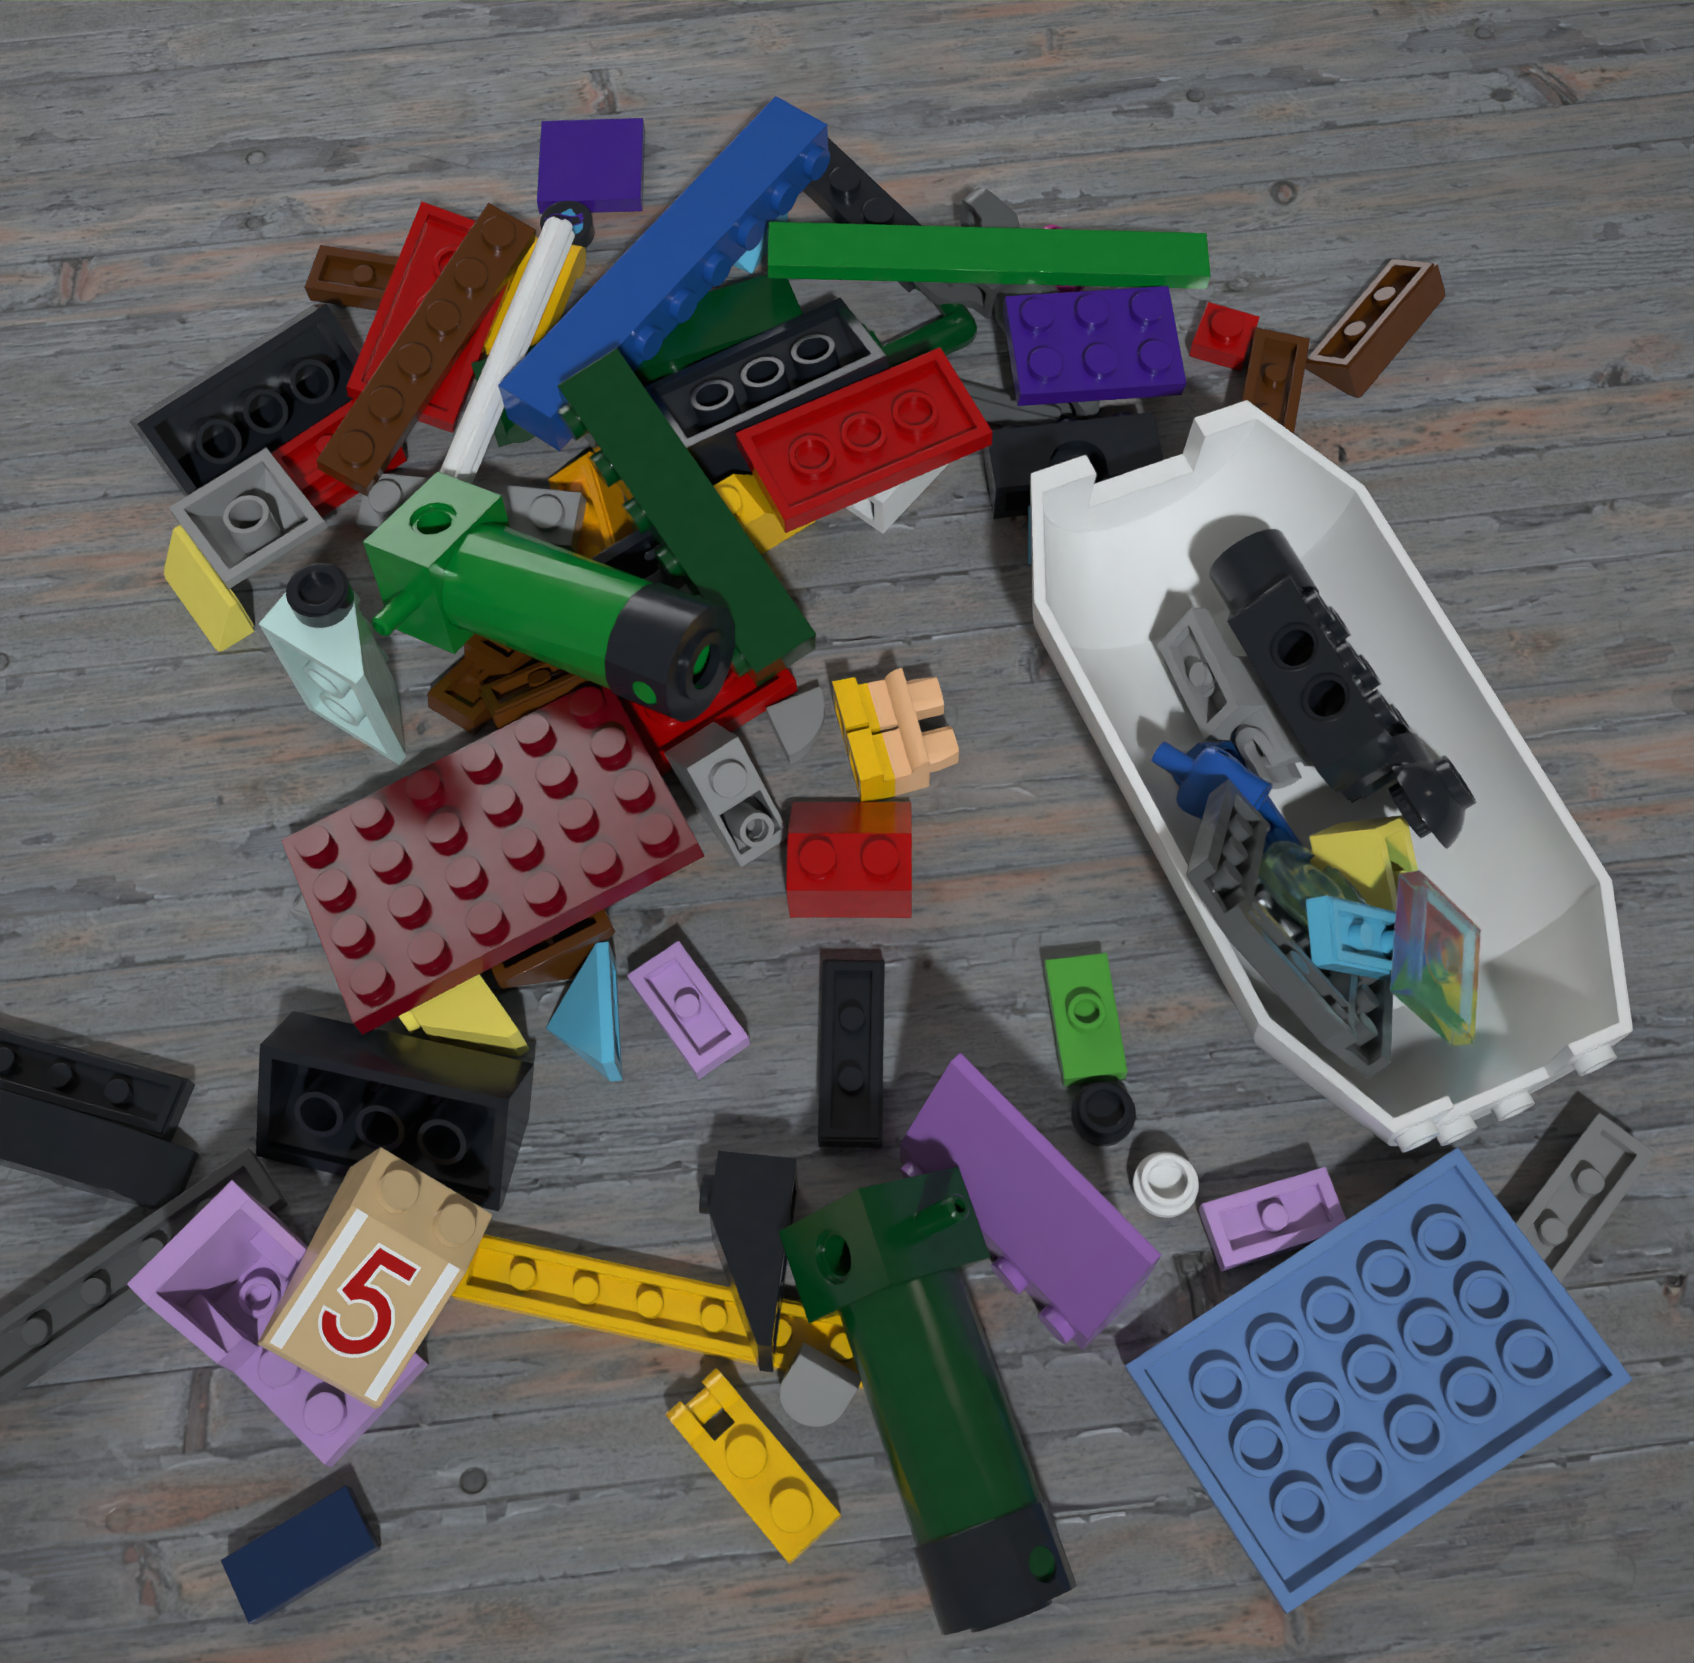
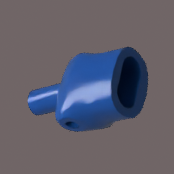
(1207, 773)

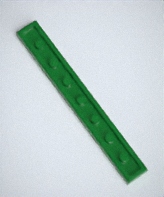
(987, 255)

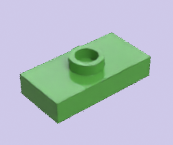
(1085, 1019)

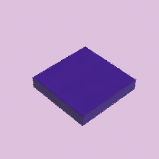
(592, 164)

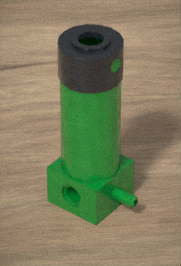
(460, 571)

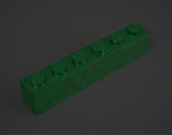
(718, 323)
(683, 514)

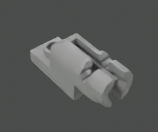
(1231, 699)

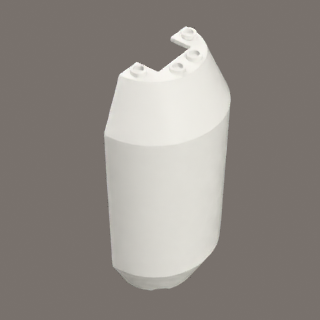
(1118, 574)

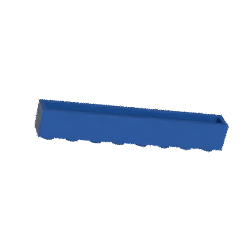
(673, 262)

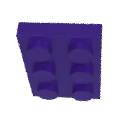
(1093, 345)

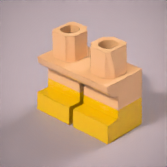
(884, 733)

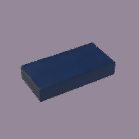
(300, 1555)

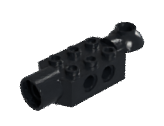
(1328, 688)

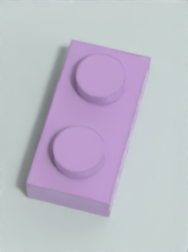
(688, 1010)
(1271, 1218)

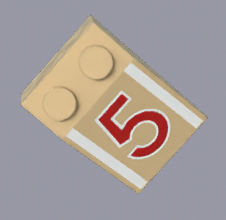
(375, 1276)

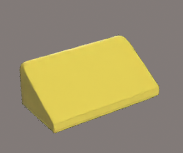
(204, 593)

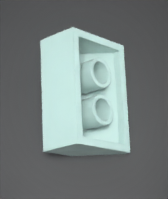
(341, 675)

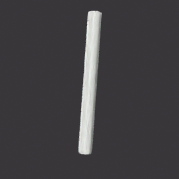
(508, 349)

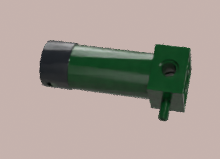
(894, 1275)

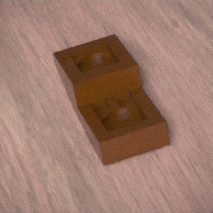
(457, 691)

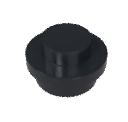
(1103, 1113)

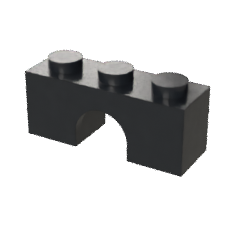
(1110, 443)

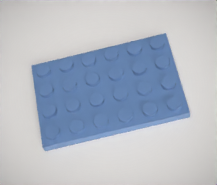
(1375, 1378)

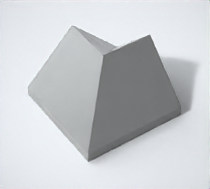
(247, 518)

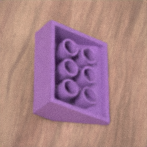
(1032, 1205)

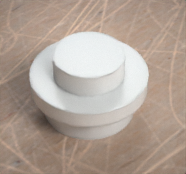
(1165, 1184)

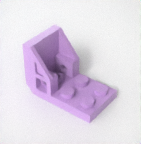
(221, 1289)

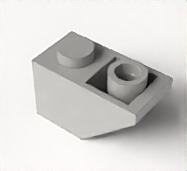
(728, 792)

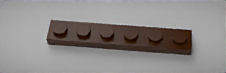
(426, 350)

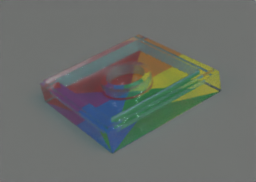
(1435, 959)

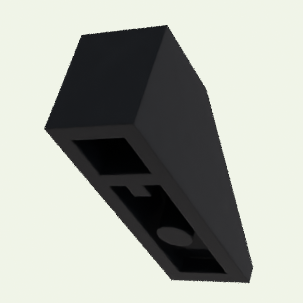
(747, 1207)

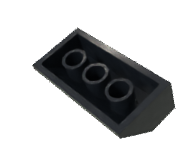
(762, 380)
(251, 400)
(437, 1106)

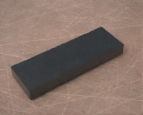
(851, 1054)

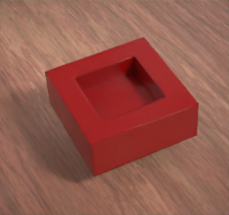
(1224, 336)

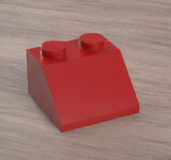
(850, 860)

